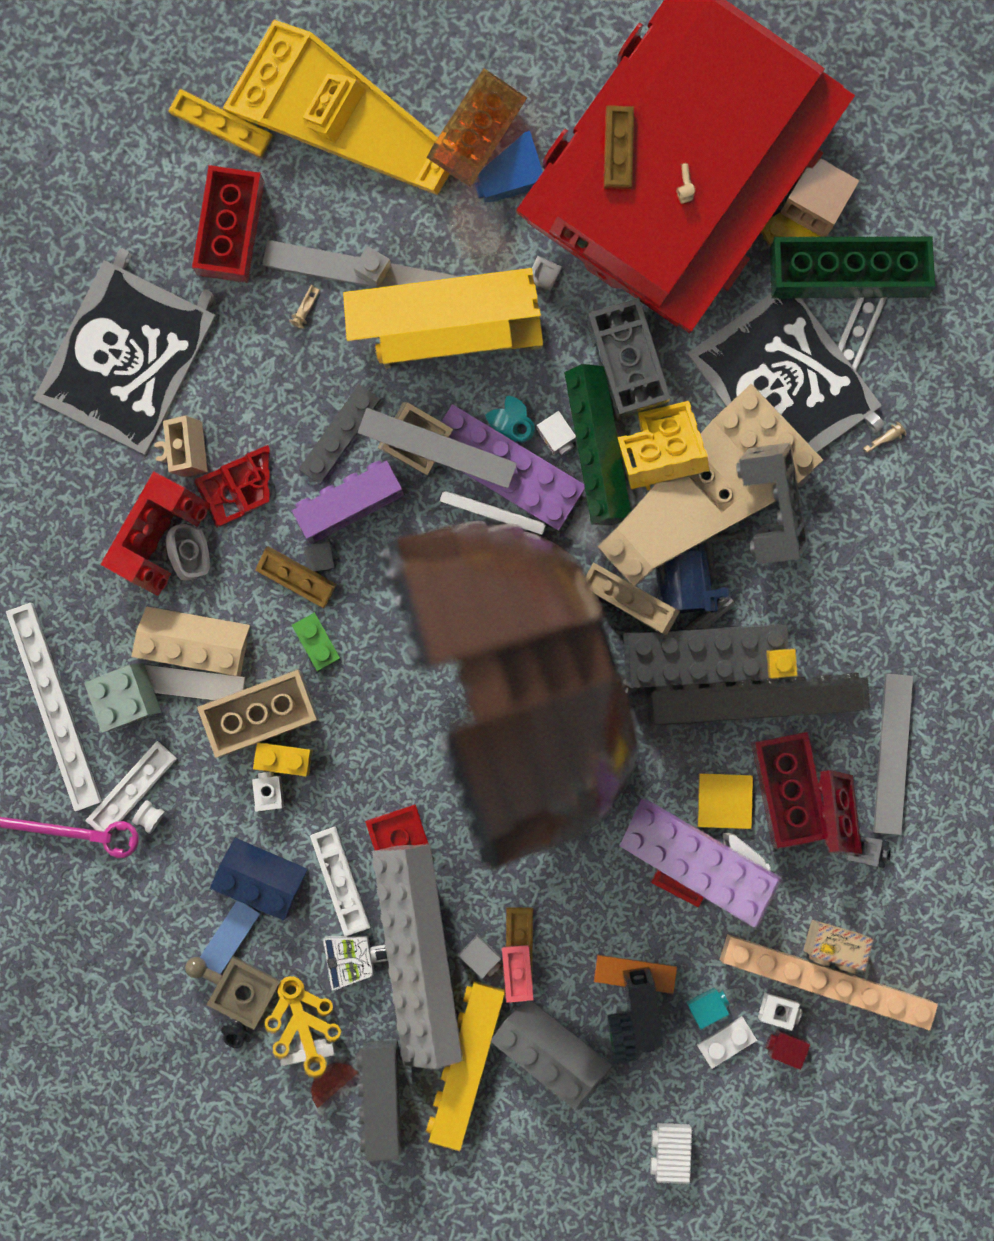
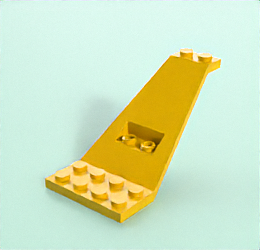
(322, 100)

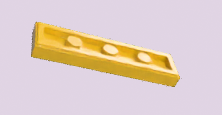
(220, 123)

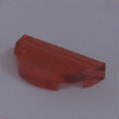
(331, 1081)

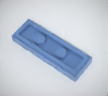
(229, 936)

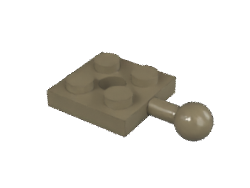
(235, 975)

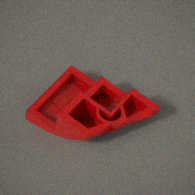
(246, 482)

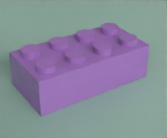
(347, 502)

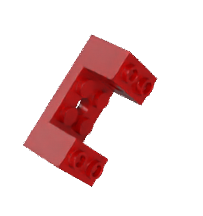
(135, 544)

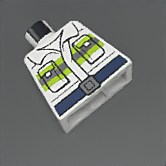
(351, 959)

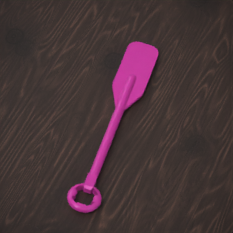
(92, 835)

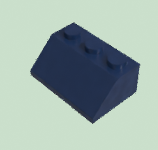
(259, 879)

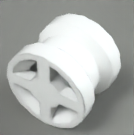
(148, 816)

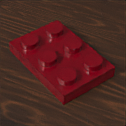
(840, 813)

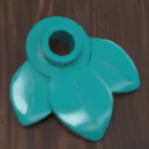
(508, 419)

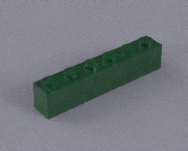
(597, 444)

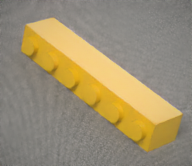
(463, 1077)

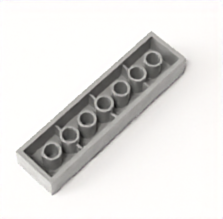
(417, 956)

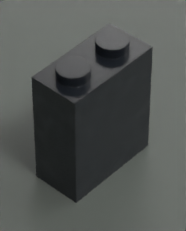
(643, 1009)

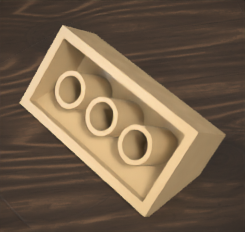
(191, 641)

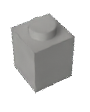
(372, 267)
(480, 957)

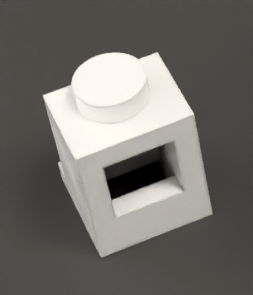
(275, 799)
(787, 1019)

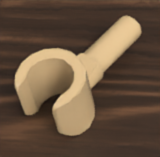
(687, 191)

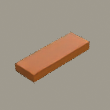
(610, 971)

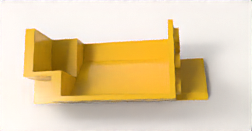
(447, 316)

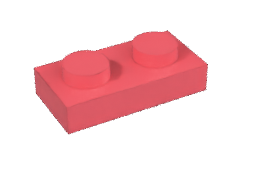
(517, 973)

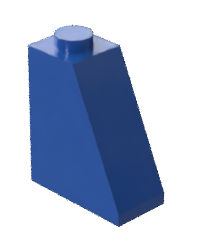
(510, 172)

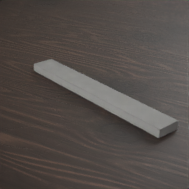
(337, 266)

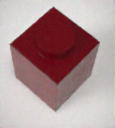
(787, 1048)

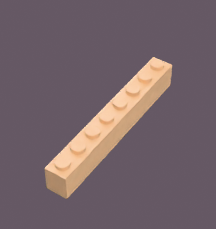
(828, 982)

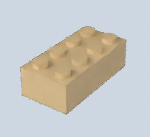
(258, 713)

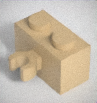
(183, 446)

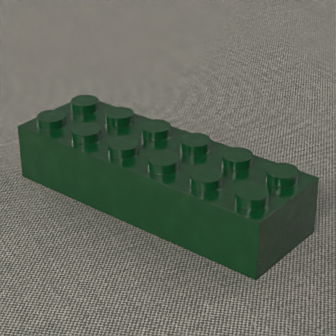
(852, 267)

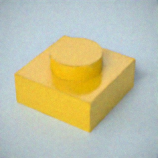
(781, 663)

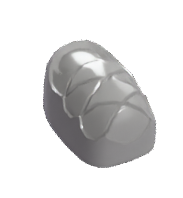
(188, 551)

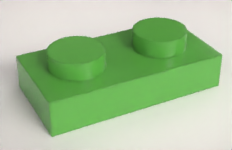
(316, 641)

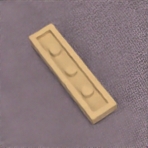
(631, 599)

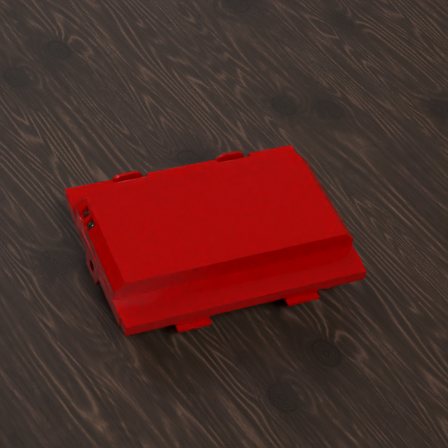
(703, 94)

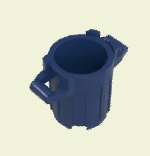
(687, 584)

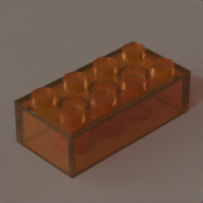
(476, 127)

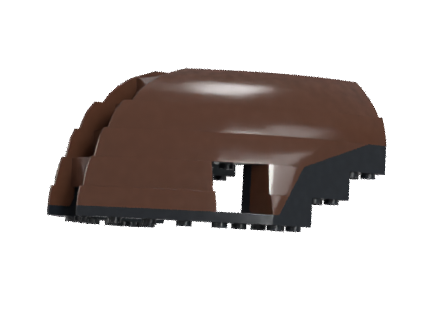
(539, 676)

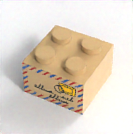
(834, 944)

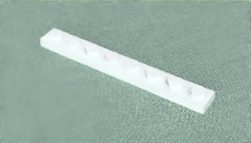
(53, 707)

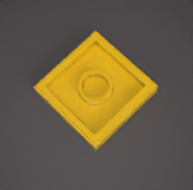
(725, 801)

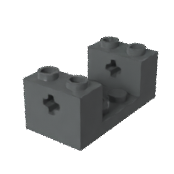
(634, 385)
(787, 537)

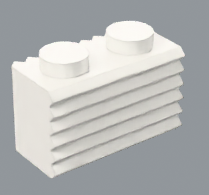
(672, 1153)

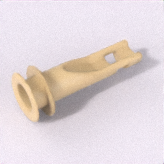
(304, 308)
(890, 435)

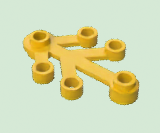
(301, 1021)

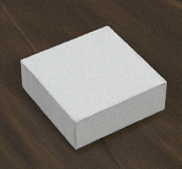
(545, 273)

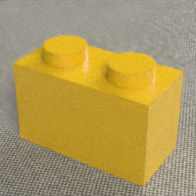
(282, 759)

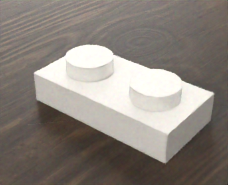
(726, 1042)

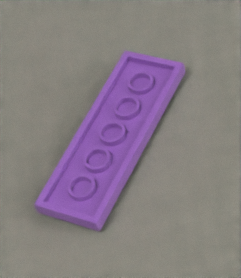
(535, 482)
(700, 862)

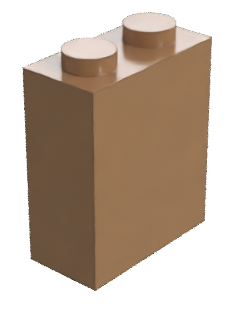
(819, 197)

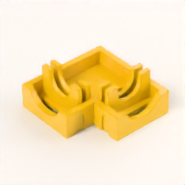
(664, 446)

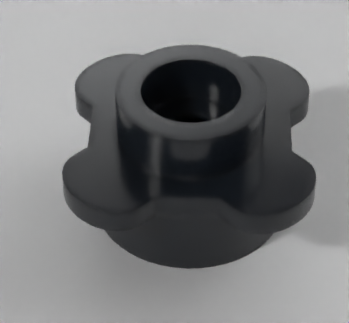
(235, 1035)

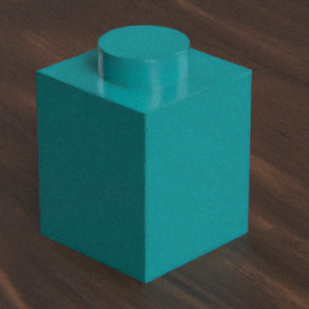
(708, 1007)

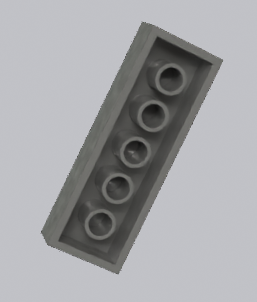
(701, 655)

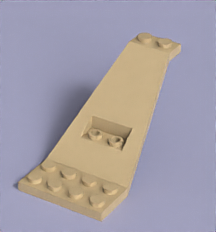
(689, 508)

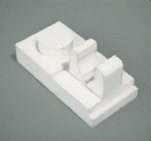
(297, 1055)

